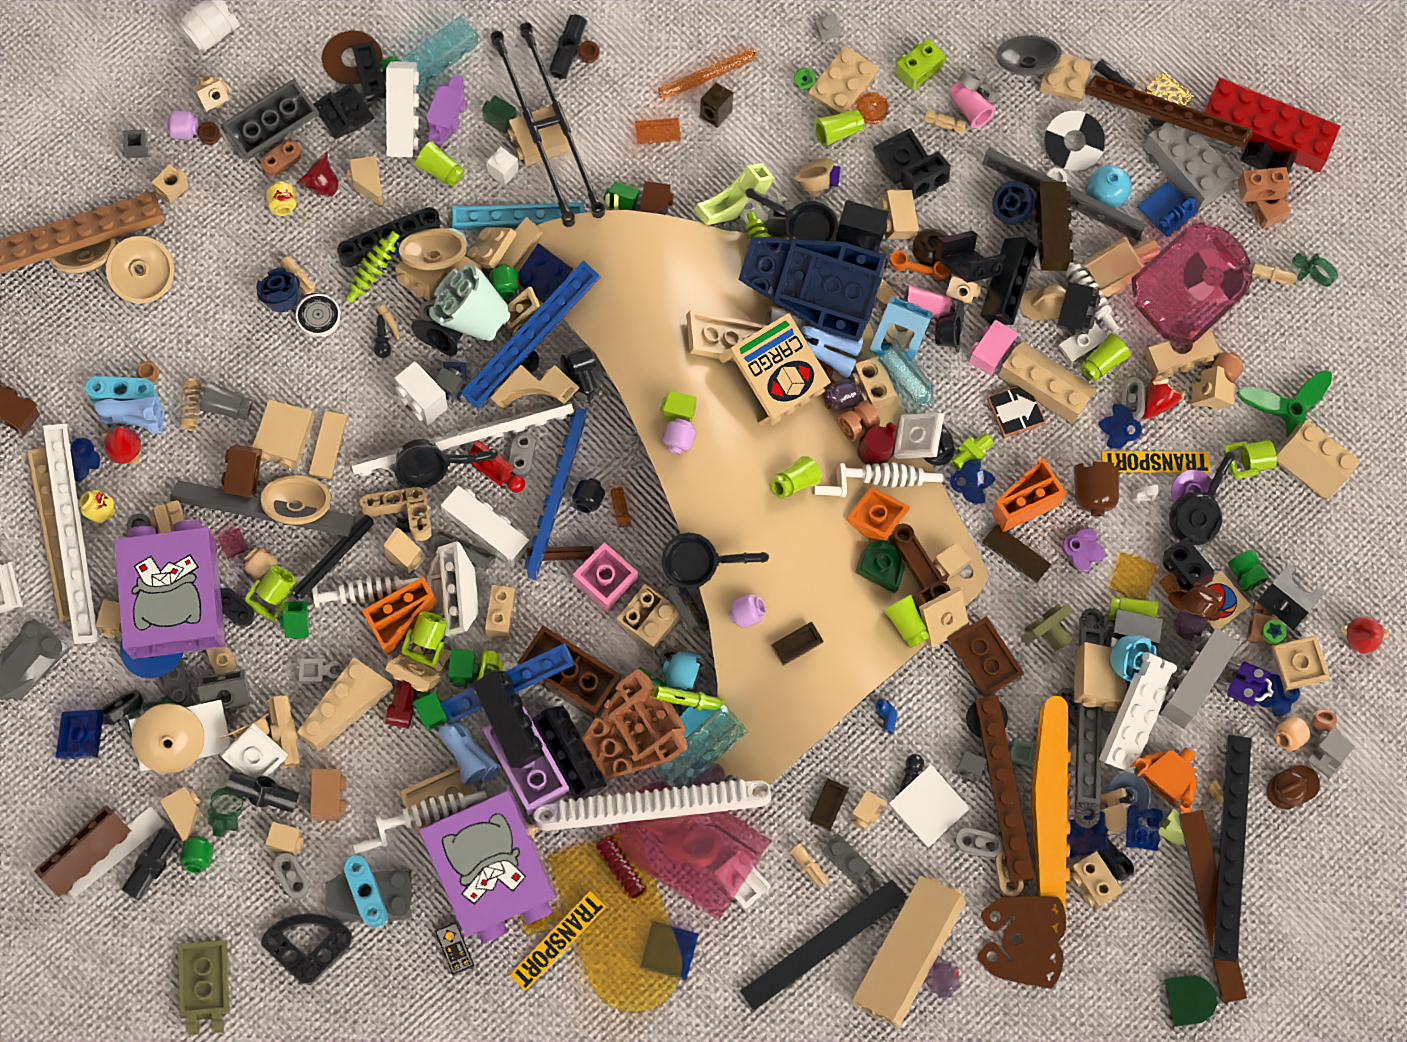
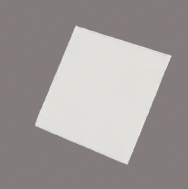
(929, 805)

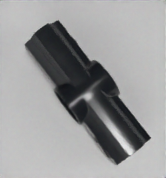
(571, 36)
(262, 791)
(150, 864)

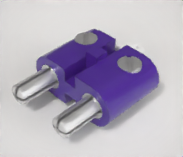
(1247, 684)

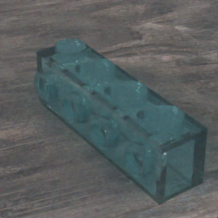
(442, 49)
(700, 748)

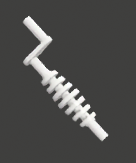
(1081, 277)
(882, 474)
(342, 593)
(425, 812)

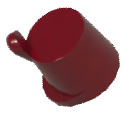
(877, 445)

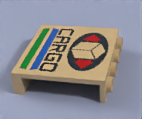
(779, 368)

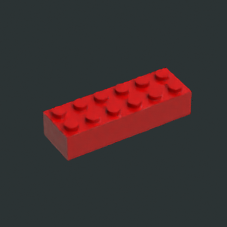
(1275, 122)

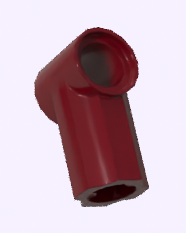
(401, 710)

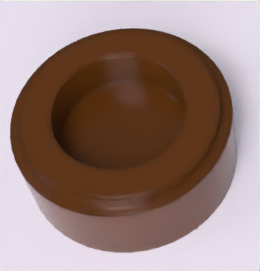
(589, 52)
(209, 133)

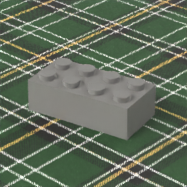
(1190, 163)
(1198, 677)

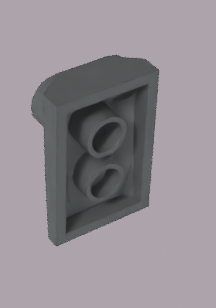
(28, 659)
(393, 886)

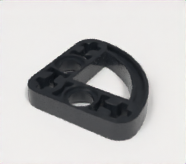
(303, 962)

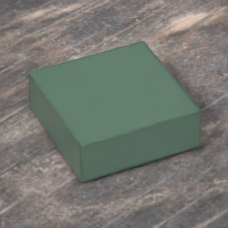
(1022, 752)

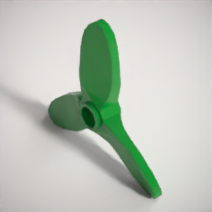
(1276, 405)

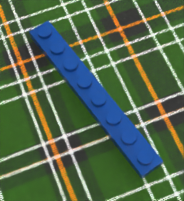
(531, 334)
(552, 501)

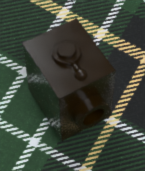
(716, 105)

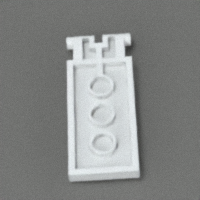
(1138, 712)

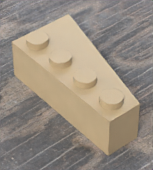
(343, 704)

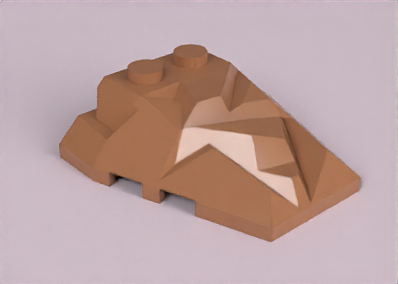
(635, 730)

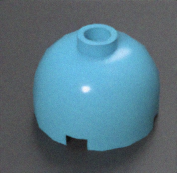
(1109, 185)
(1127, 655)
(681, 670)

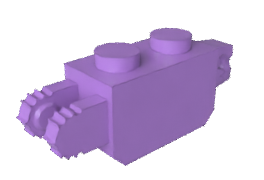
(445, 110)

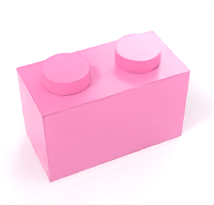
(993, 347)

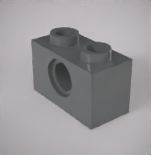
(233, 681)

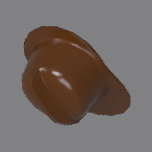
(1198, 601)
(1293, 787)

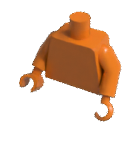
(1170, 776)

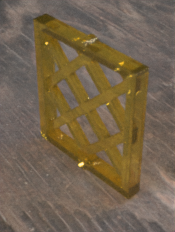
(1175, 84)

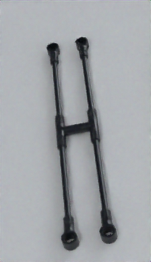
(559, 118)

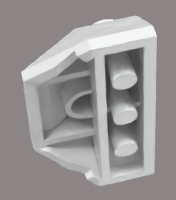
(454, 587)

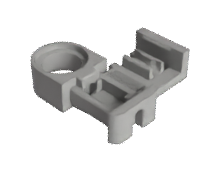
(974, 79)

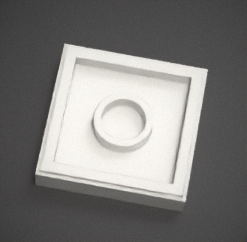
(918, 435)
(254, 753)

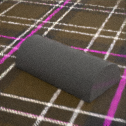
(269, 120)

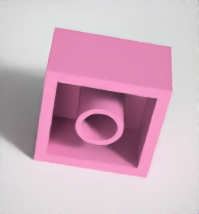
(605, 577)

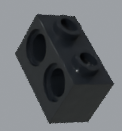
(926, 174)
(1193, 564)

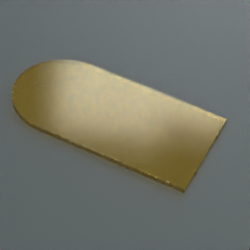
(631, 943)

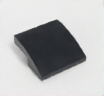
(344, 111)

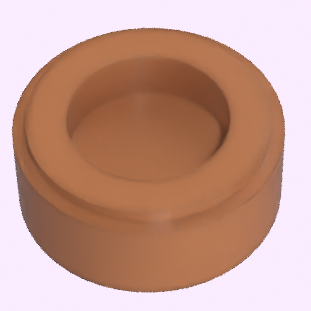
(1324, 720)

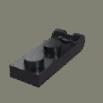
(369, 70)

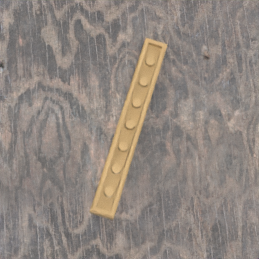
(43, 493)

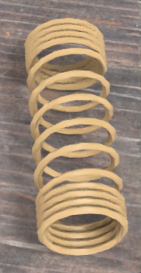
(190, 384)

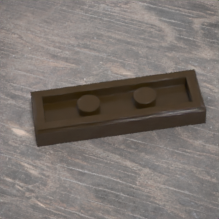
(1016, 553)

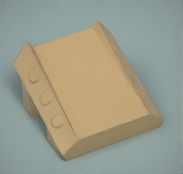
(1114, 267)

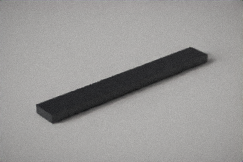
(822, 945)

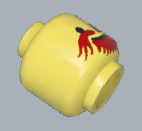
(281, 198)
(97, 506)

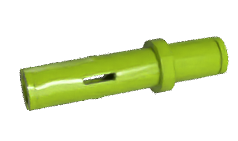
(696, 700)

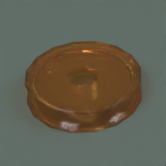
(878, 102)

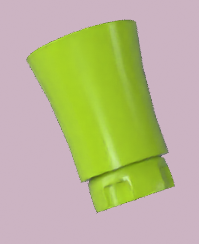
(838, 126)
(439, 165)
(1105, 357)
(798, 476)
(1141, 607)
(907, 621)

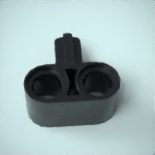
(580, 363)

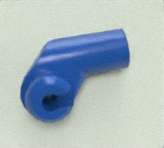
(889, 714)

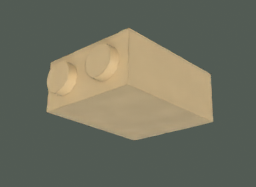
(552, 138)
(283, 433)
(1095, 679)

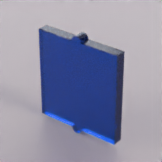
(1087, 840)

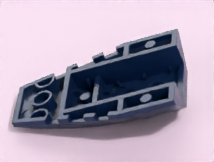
(817, 281)

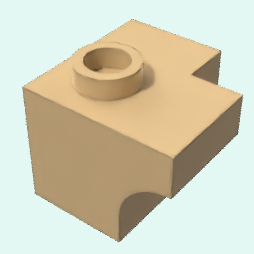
(1213, 390)

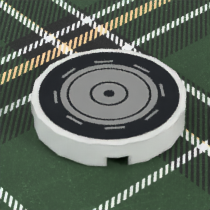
(318, 315)

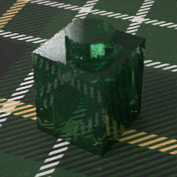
(498, 113)

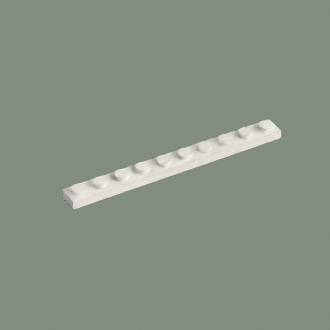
(470, 435)
(70, 534)

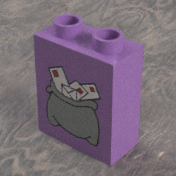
(169, 590)
(489, 866)

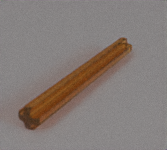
(707, 73)

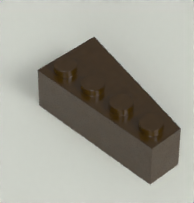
(1053, 226)

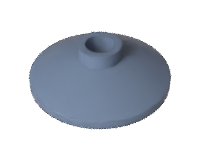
(1134, 784)

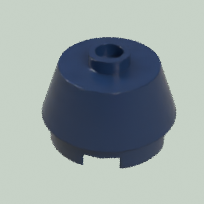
(1013, 202)
(279, 290)

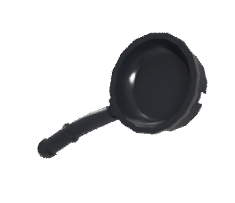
(805, 221)
(425, 464)
(1198, 513)
(692, 560)

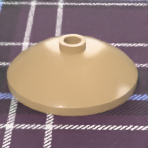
(432, 249)
(85, 258)
(156, 272)
(296, 490)
(170, 723)

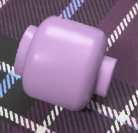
(182, 124)
(679, 436)
(747, 611)

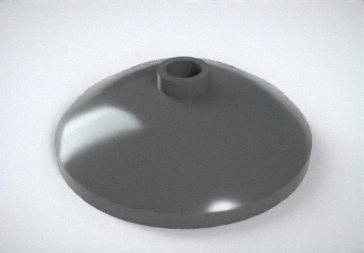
(1028, 55)

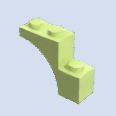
(732, 200)

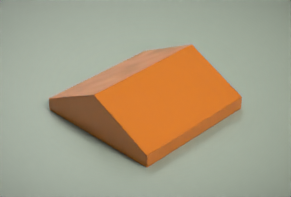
(877, 514)

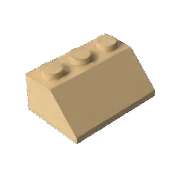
(1316, 459)

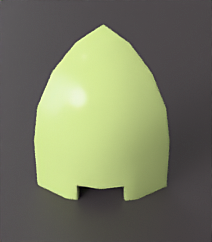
(1171, 828)

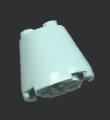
(469, 304)

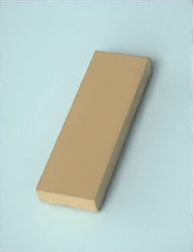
(526, 236)
(328, 445)

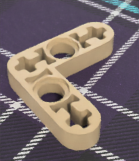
(411, 505)

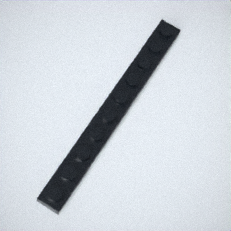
(1232, 849)

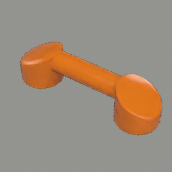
(900, 262)

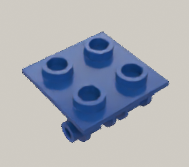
(1168, 208)

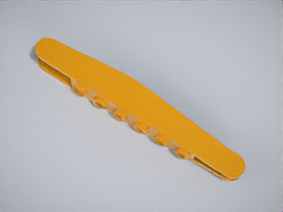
(1050, 800)

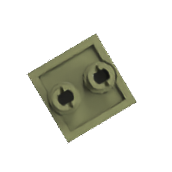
(1050, 627)

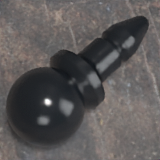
(381, 348)
(914, 764)

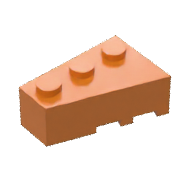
(1028, 498)
(398, 613)

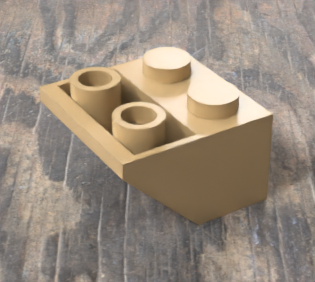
(649, 618)

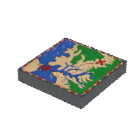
(687, 607)

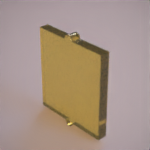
(1133, 576)

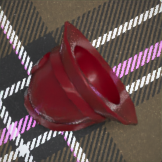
(320, 178)

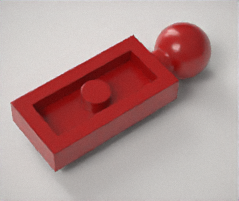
(498, 470)

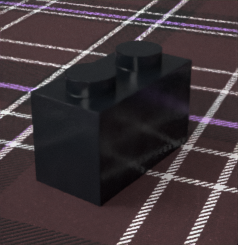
(1079, 308)

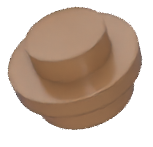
(148, 371)

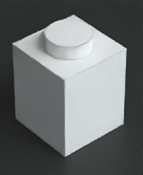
(502, 166)

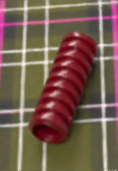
(621, 867)

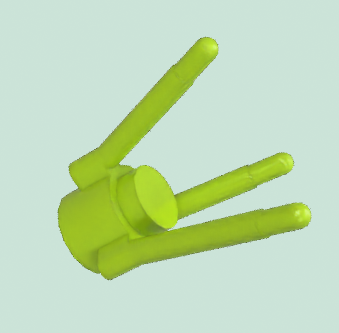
(489, 662)

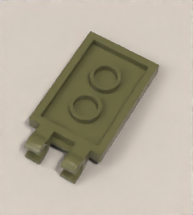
(203, 984)

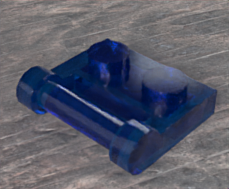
(1143, 836)

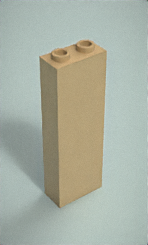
(909, 950)

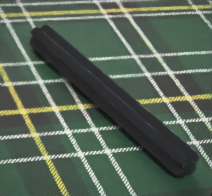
(332, 558)

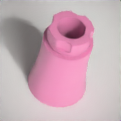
(972, 105)
(928, 300)

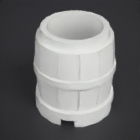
(207, 23)

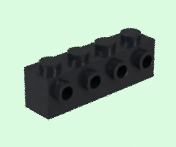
(1008, 288)
(508, 718)
(569, 752)

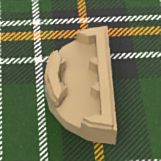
(222, 660)

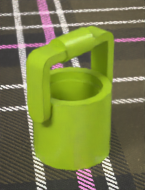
(1254, 457)
(273, 589)
(428, 634)

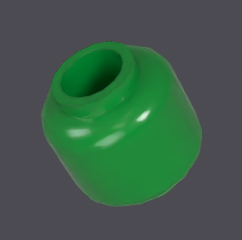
(505, 280)
(196, 854)

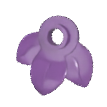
(1086, 549)

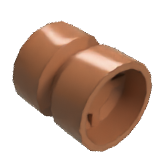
(856, 422)

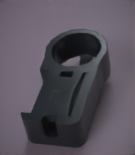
(1111, 857)

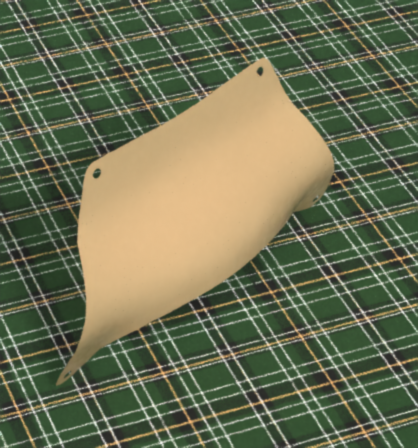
(637, 326)

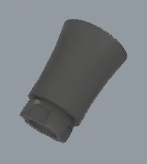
(225, 402)

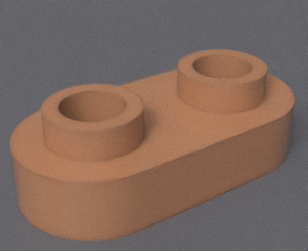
(281, 157)

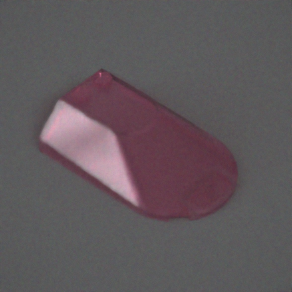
(1192, 282)
(695, 854)

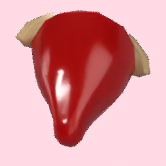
(1161, 397)
(122, 445)
(1364, 634)

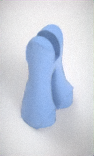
(839, 362)
(138, 412)
(471, 759)

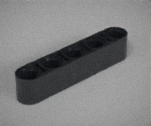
(373, 236)

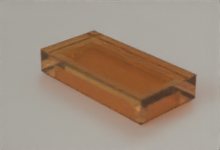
(657, 131)

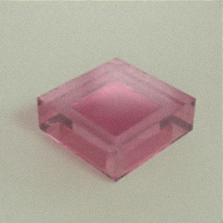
(233, 543)

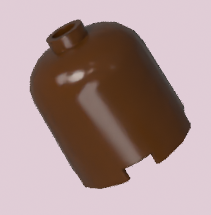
(1097, 487)

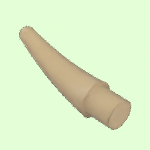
(389, 319)

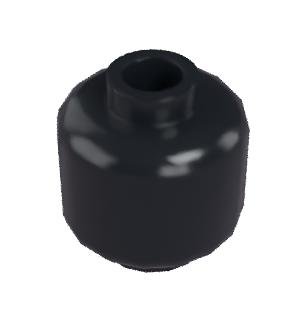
(588, 495)

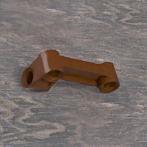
(919, 565)

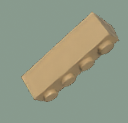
(1047, 382)

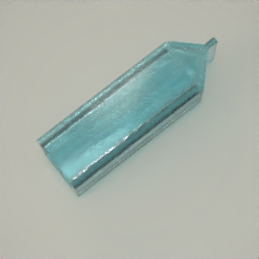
(908, 375)

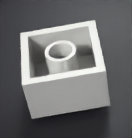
(420, 394)

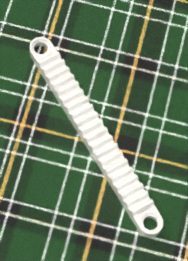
(652, 805)

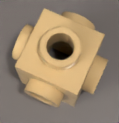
(211, 92)
(961, 290)

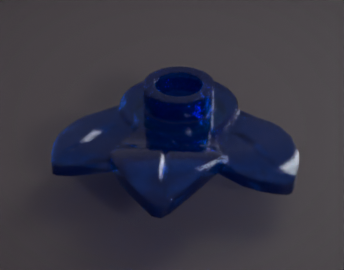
(1117, 426)
(84, 460)
(975, 481)
(1278, 701)

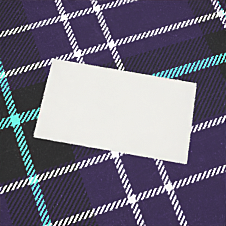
(214, 726)

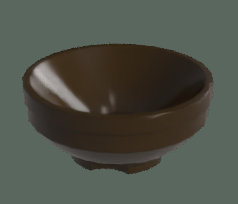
(921, 250)

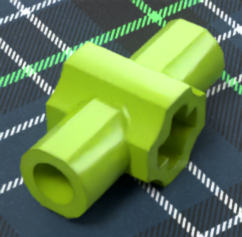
(972, 450)

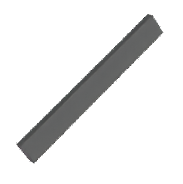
(1078, 200)
(216, 499)

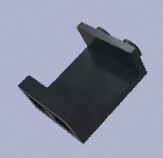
(960, 256)

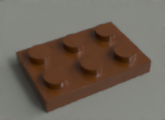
(985, 657)

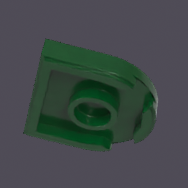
(881, 565)
(1190, 1000)

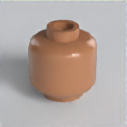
(1231, 363)

